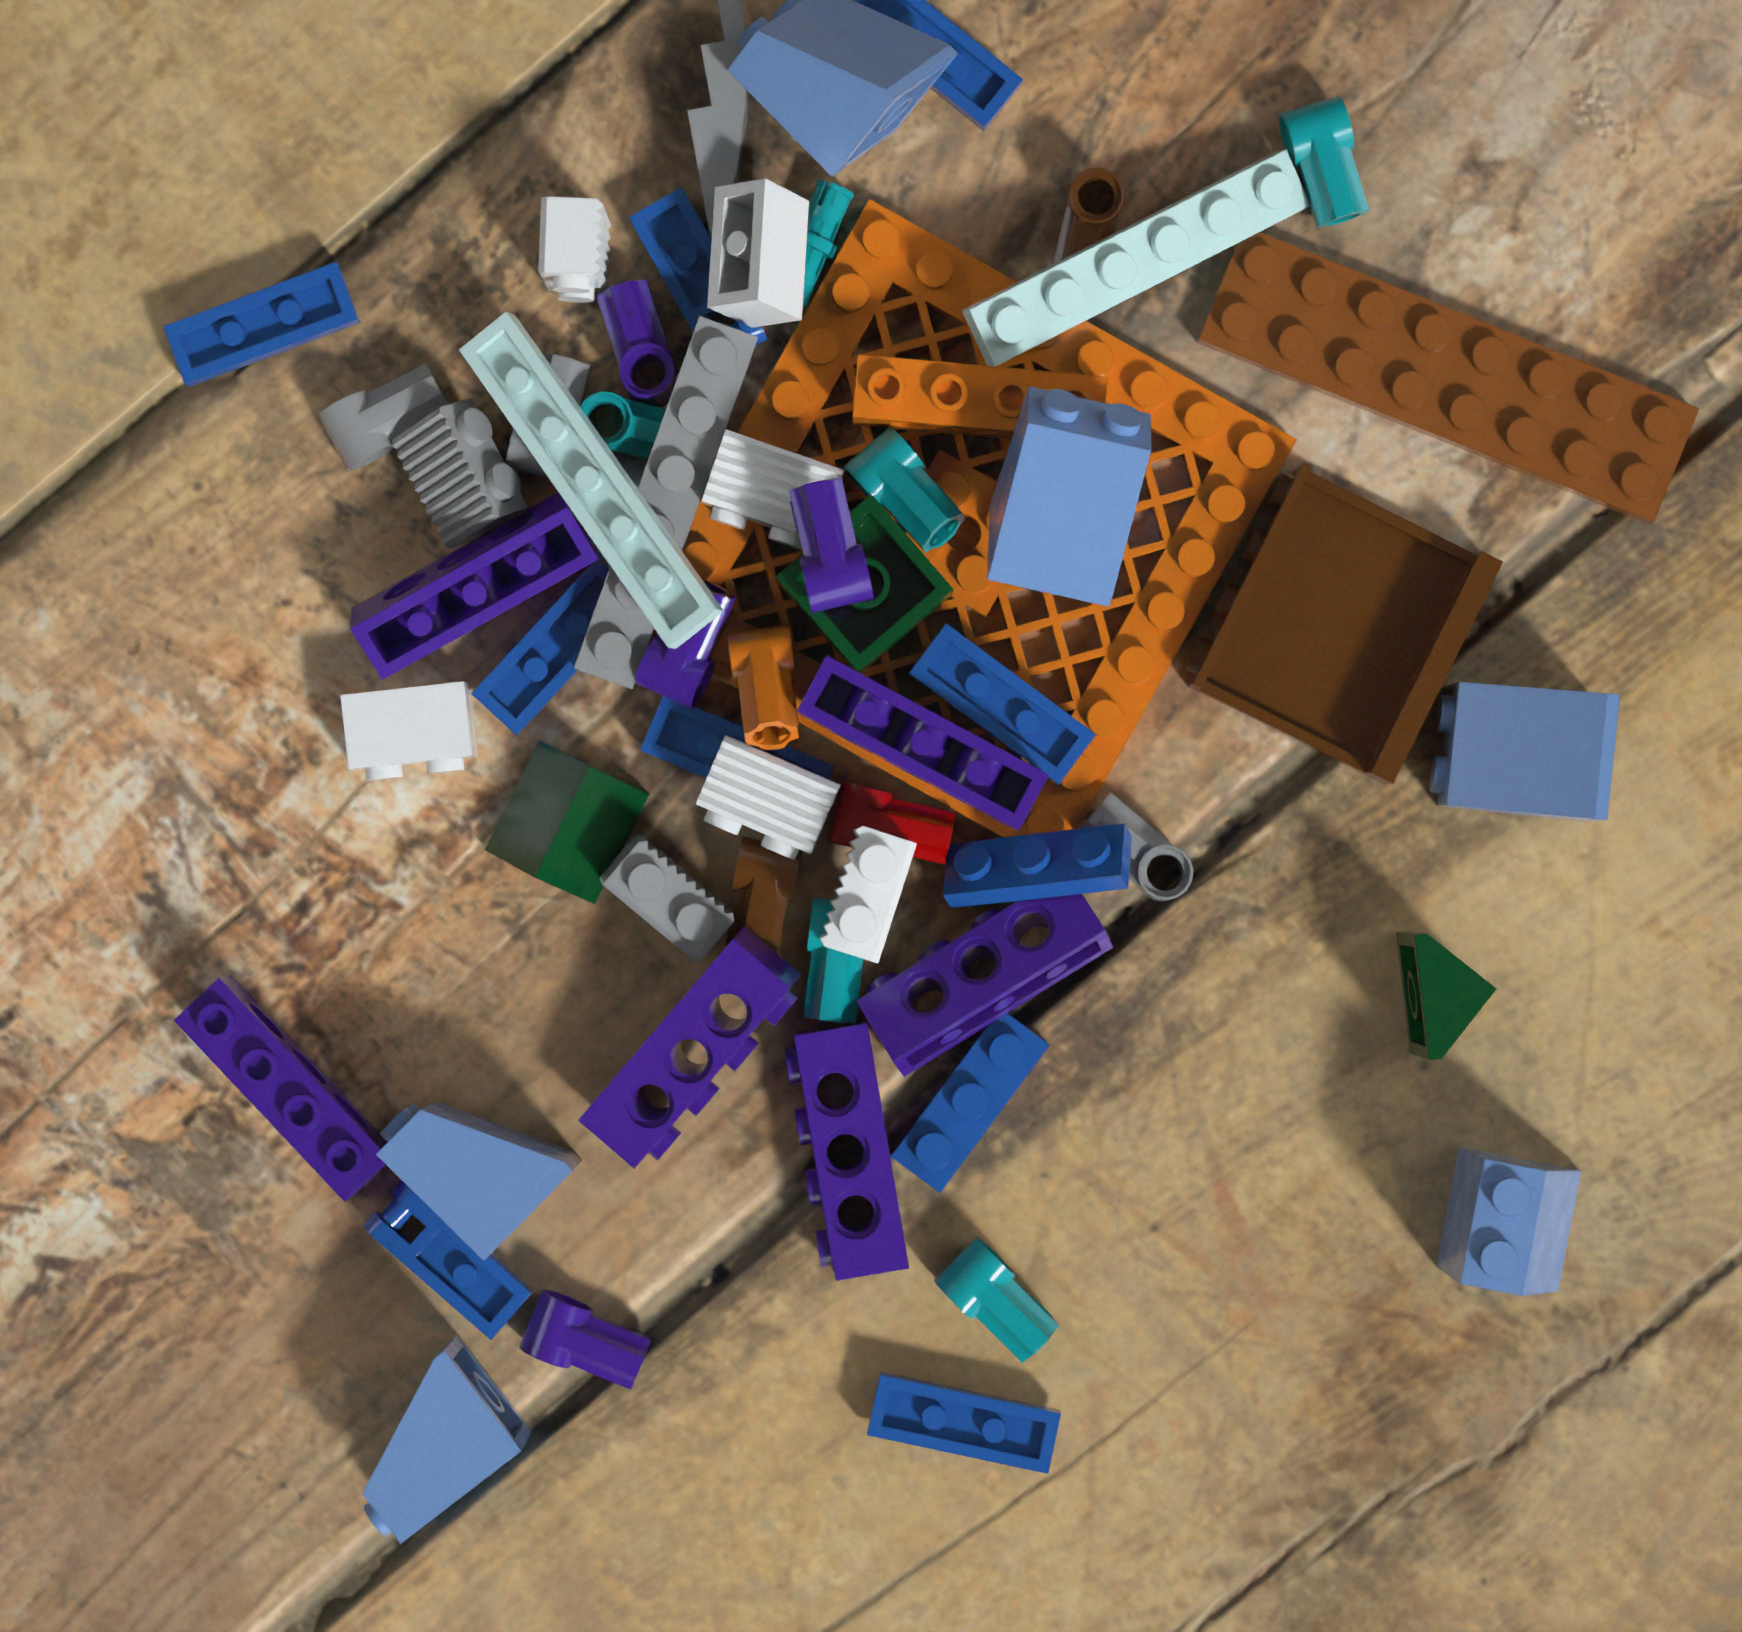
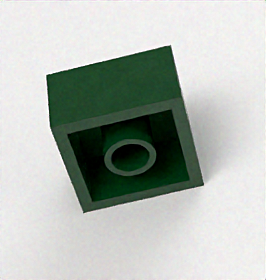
(902, 585)

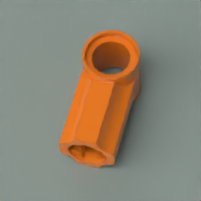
(764, 673)

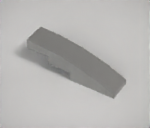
(721, 128)

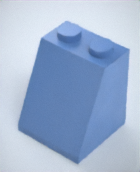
(838, 74)
(1067, 495)
(1525, 751)
(473, 1170)
(1507, 1223)
(444, 1445)

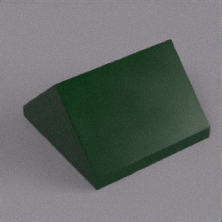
(566, 822)
(1437, 993)

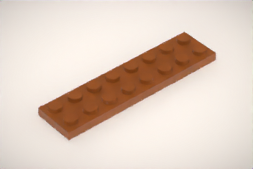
(1448, 375)

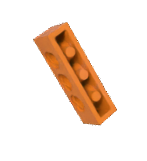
(954, 395)

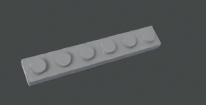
(671, 486)

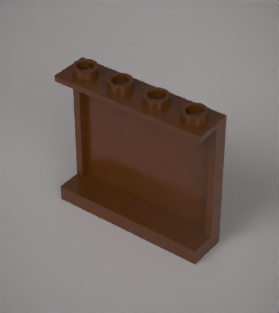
(1341, 624)

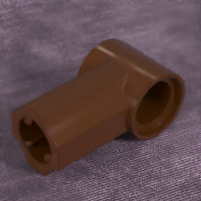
(1081, 228)
(763, 888)

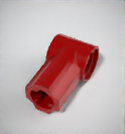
(878, 810)

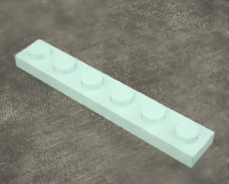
(1136, 258)
(591, 480)

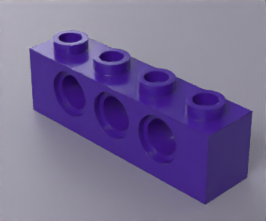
(471, 585)
(922, 743)
(973, 1004)
(284, 1085)
(621, 1112)
(881, 1242)

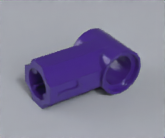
(637, 338)
(832, 560)
(685, 671)
(569, 1334)

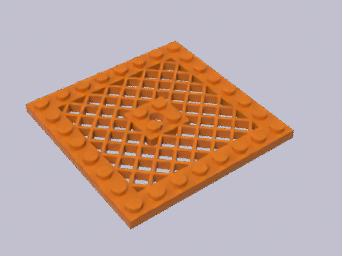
(1238, 446)

